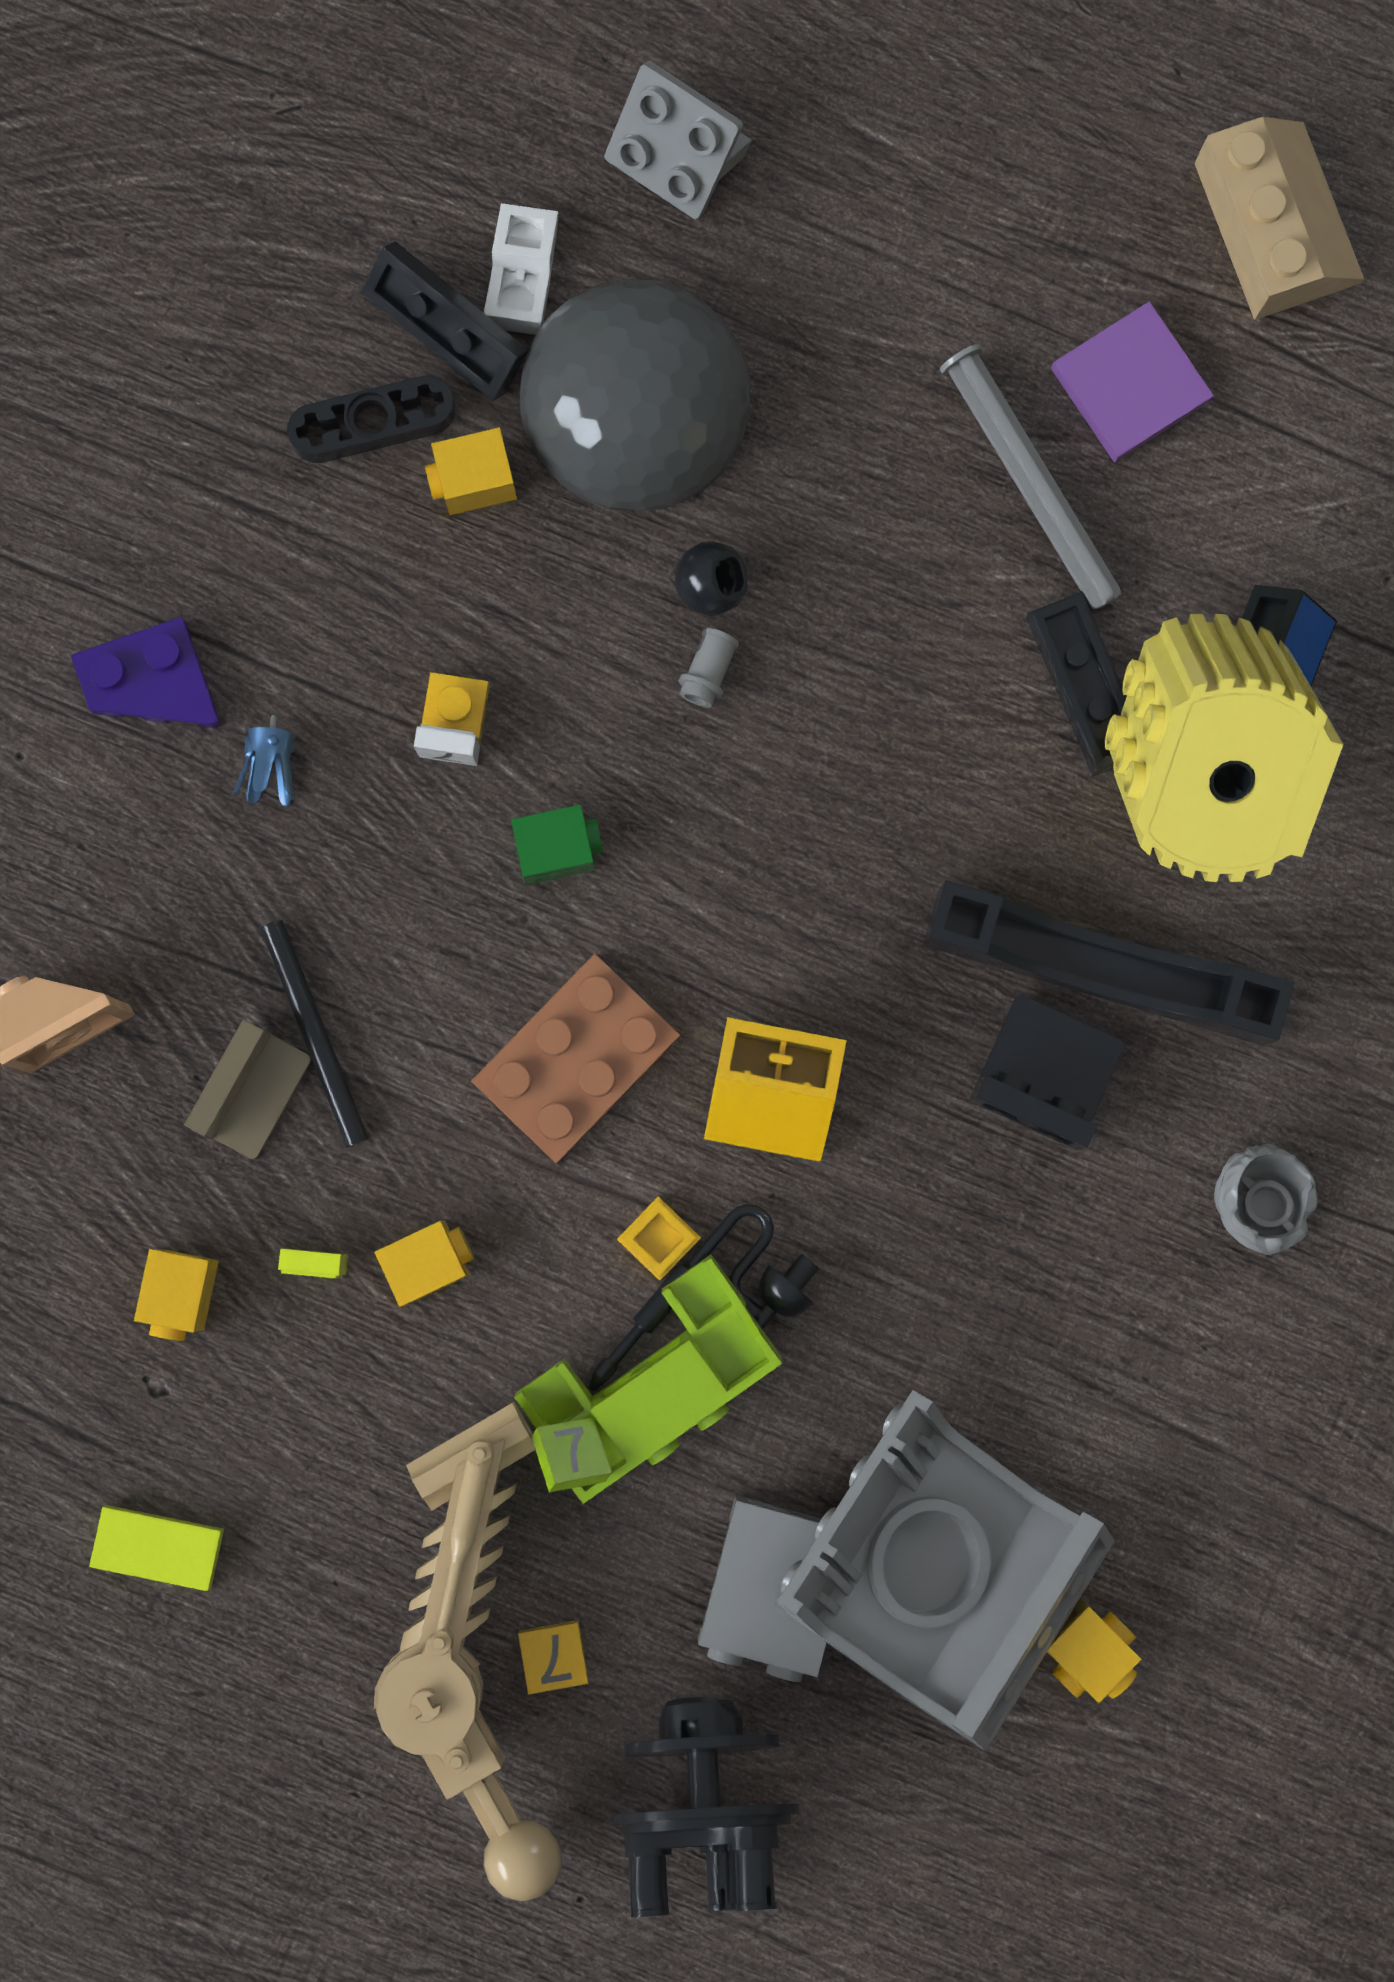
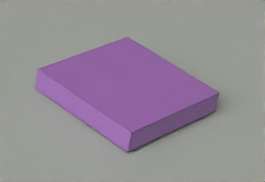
(1131, 382)

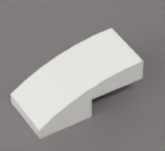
(521, 268)

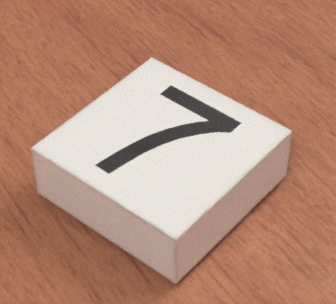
(447, 745)

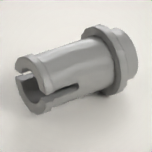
(708, 668)

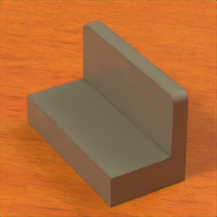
(249, 1090)

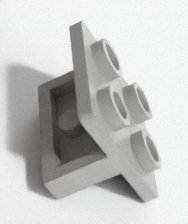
(675, 140)

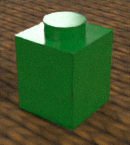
(556, 844)

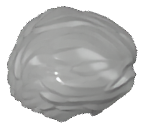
(1265, 1198)

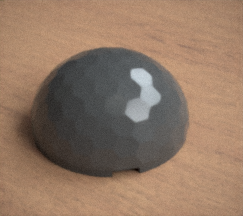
(635, 395)

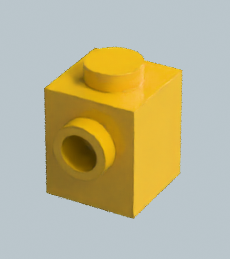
(1094, 1654)

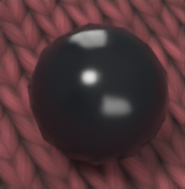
(711, 578)

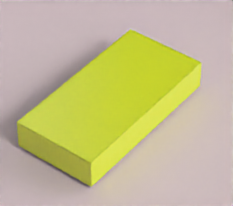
(156, 1548)

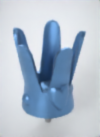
(263, 747)

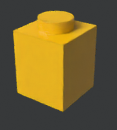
(471, 472)
(425, 1262)
(175, 1293)

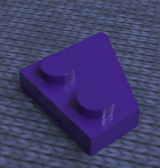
(148, 677)

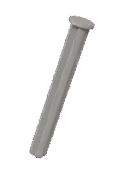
(1031, 476)

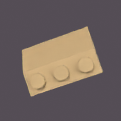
(1276, 214)

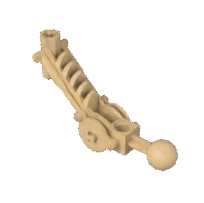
(434, 1684)

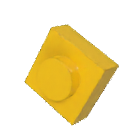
(456, 703)

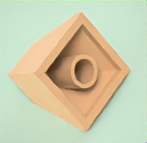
(50, 1019)

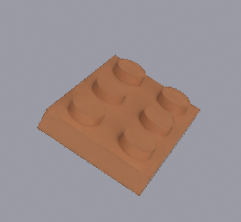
(575, 1058)

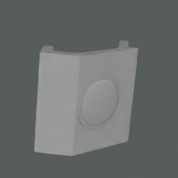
(943, 1572)

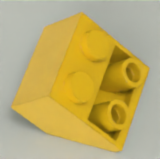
(774, 1089)

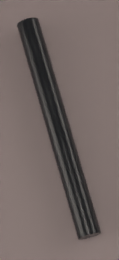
(314, 1033)

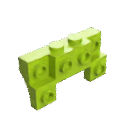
(670, 1389)

